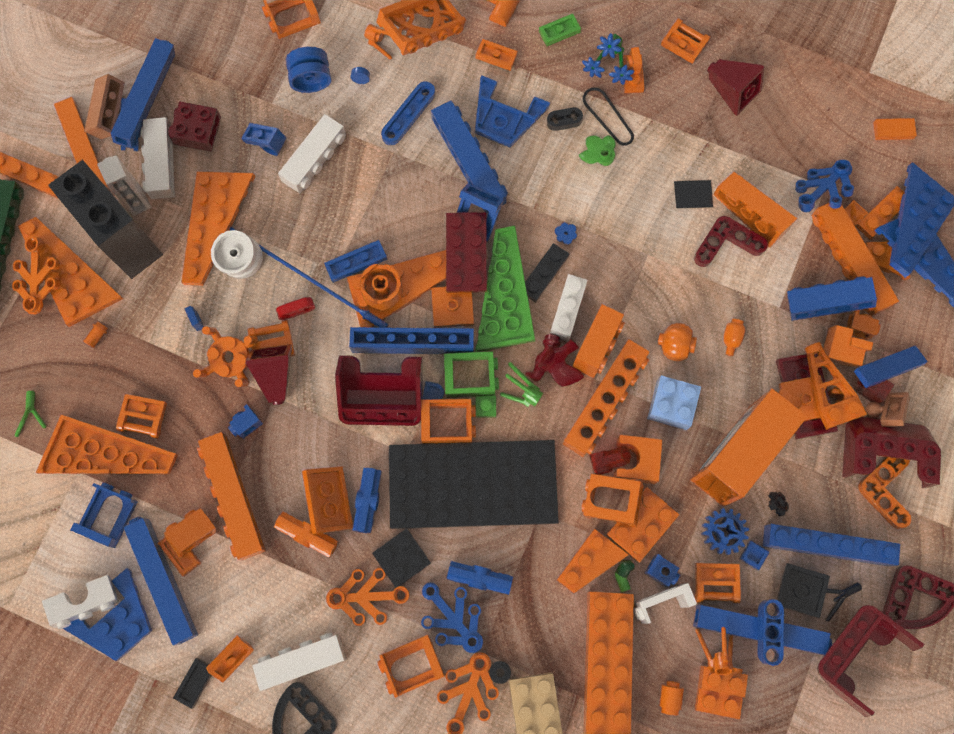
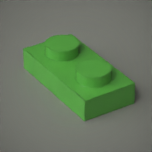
(559, 30)

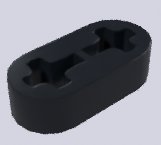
(564, 119)

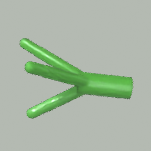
(30, 402)

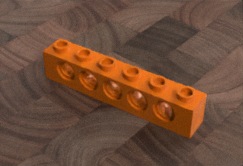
(638, 357)

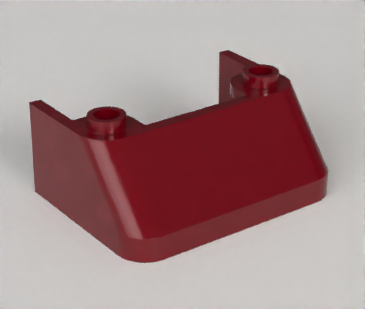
(865, 625)

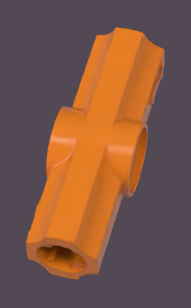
(303, 534)

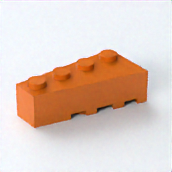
(754, 208)

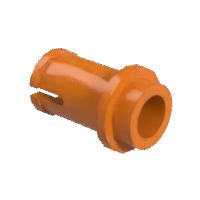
(95, 334)

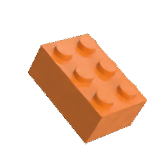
(599, 341)

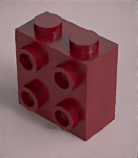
(194, 126)

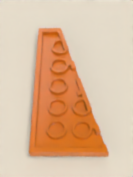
(212, 213)
(93, 450)

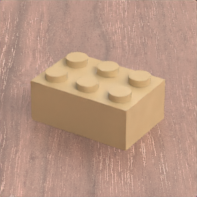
(535, 704)

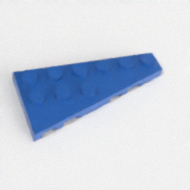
(919, 217)
(934, 264)

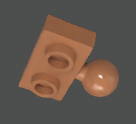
(893, 411)

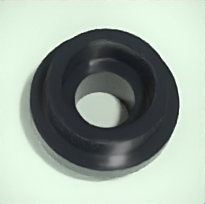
(507, 672)

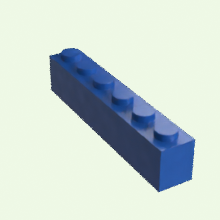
(466, 150)
(411, 340)
(831, 545)

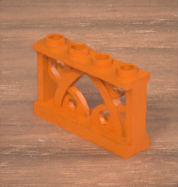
(421, 37)

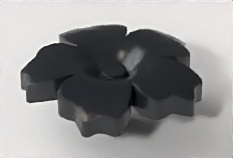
(778, 502)

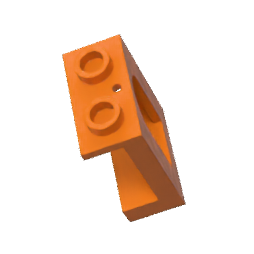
(273, 8)
(629, 517)
(400, 687)

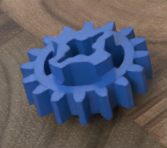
(722, 541)

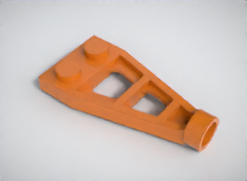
(842, 411)

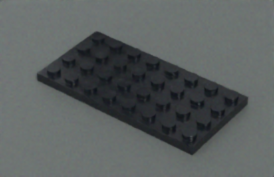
(473, 484)

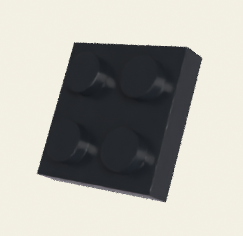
(401, 558)
(803, 590)

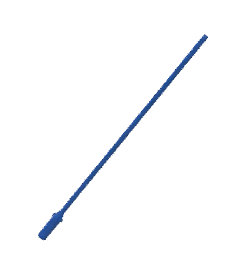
(365, 314)

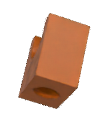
(647, 456)

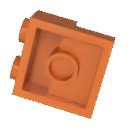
(721, 693)

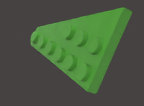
(506, 306)

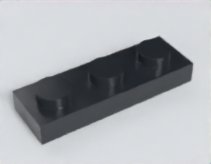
(545, 271)

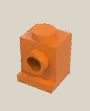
(863, 324)

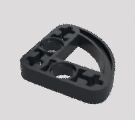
(316, 728)

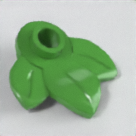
(597, 148)

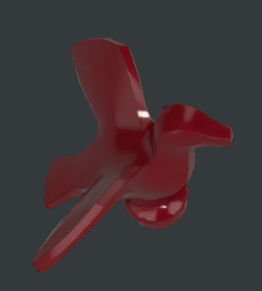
(553, 360)

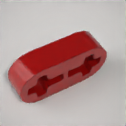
(295, 308)

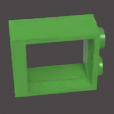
(452, 392)

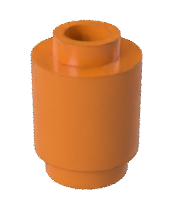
(671, 698)

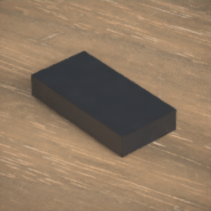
(193, 684)

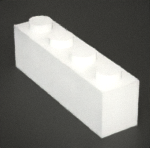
(312, 154)
(158, 158)
(124, 185)
(298, 662)

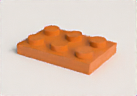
(327, 499)
(653, 521)

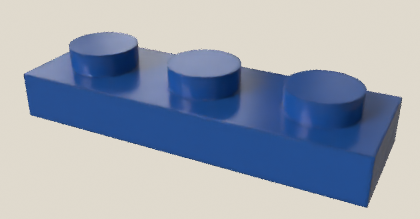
(355, 261)

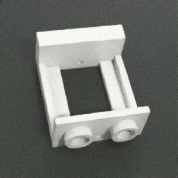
(681, 592)

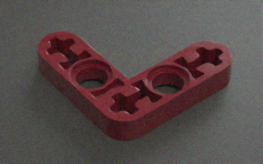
(729, 234)

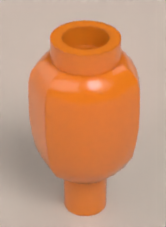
(734, 335)

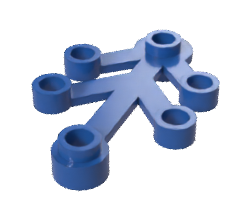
(841, 170)
(454, 621)

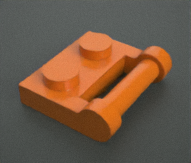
(682, 44)
(283, 340)
(143, 409)
(717, 575)

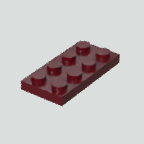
(466, 252)
(797, 368)

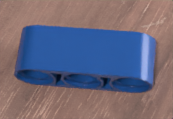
(775, 643)

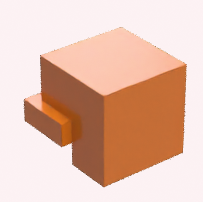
(844, 348)

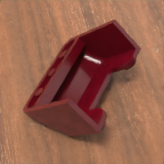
(379, 397)
(867, 439)

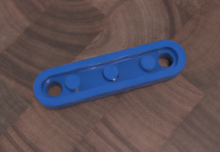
(408, 113)

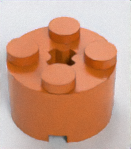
(384, 276)

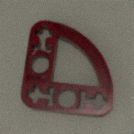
(915, 583)

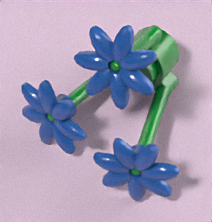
(612, 46)

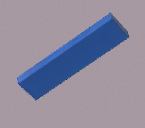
(890, 366)

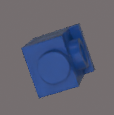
(244, 422)
(655, 567)

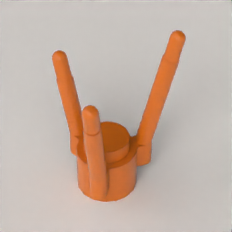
(376, 34)
(722, 661)

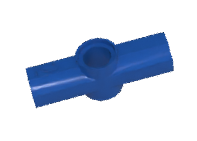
(367, 500)
(479, 577)

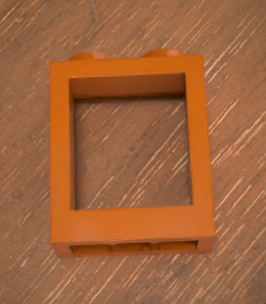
(427, 405)

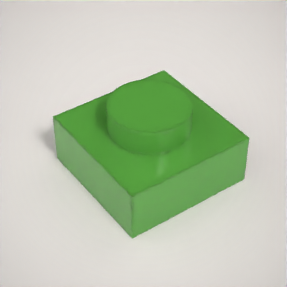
(485, 406)

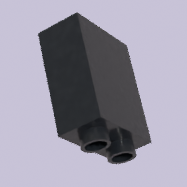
(105, 219)

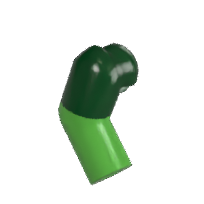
(622, 573)

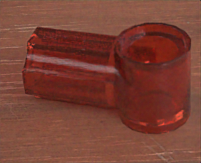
(605, 461)

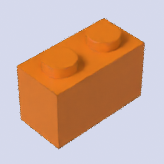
(189, 532)

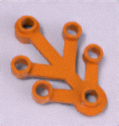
(34, 300)
(363, 597)
(470, 690)

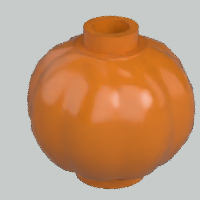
(677, 342)

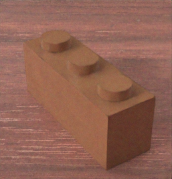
(104, 106)

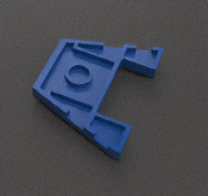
(501, 121)
(119, 628)

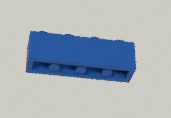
(831, 298)

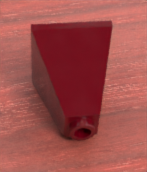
(736, 82)
(271, 371)

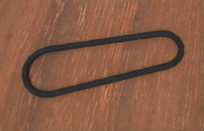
(602, 123)

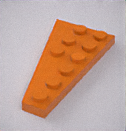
(416, 278)
(81, 288)

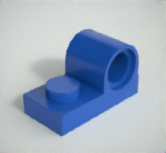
(266, 137)

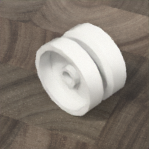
(236, 254)

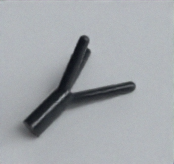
(843, 594)

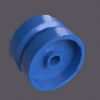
(308, 69)

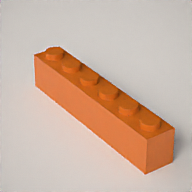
(853, 253)
(231, 496)

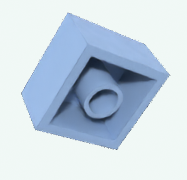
(674, 402)

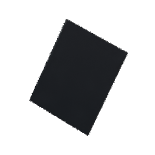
(693, 194)

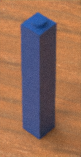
(143, 93)
(160, 581)
(747, 627)

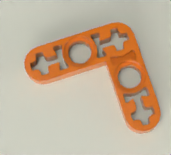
(879, 486)

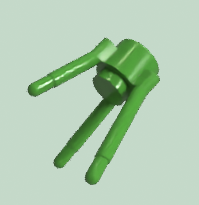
(531, 394)

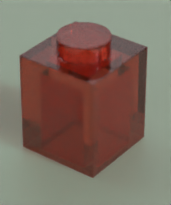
(875, 393)

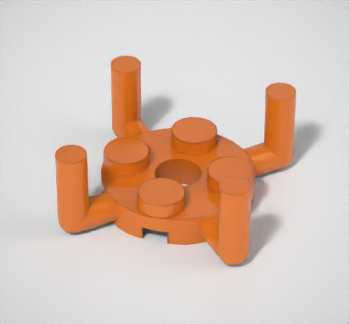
(217, 352)

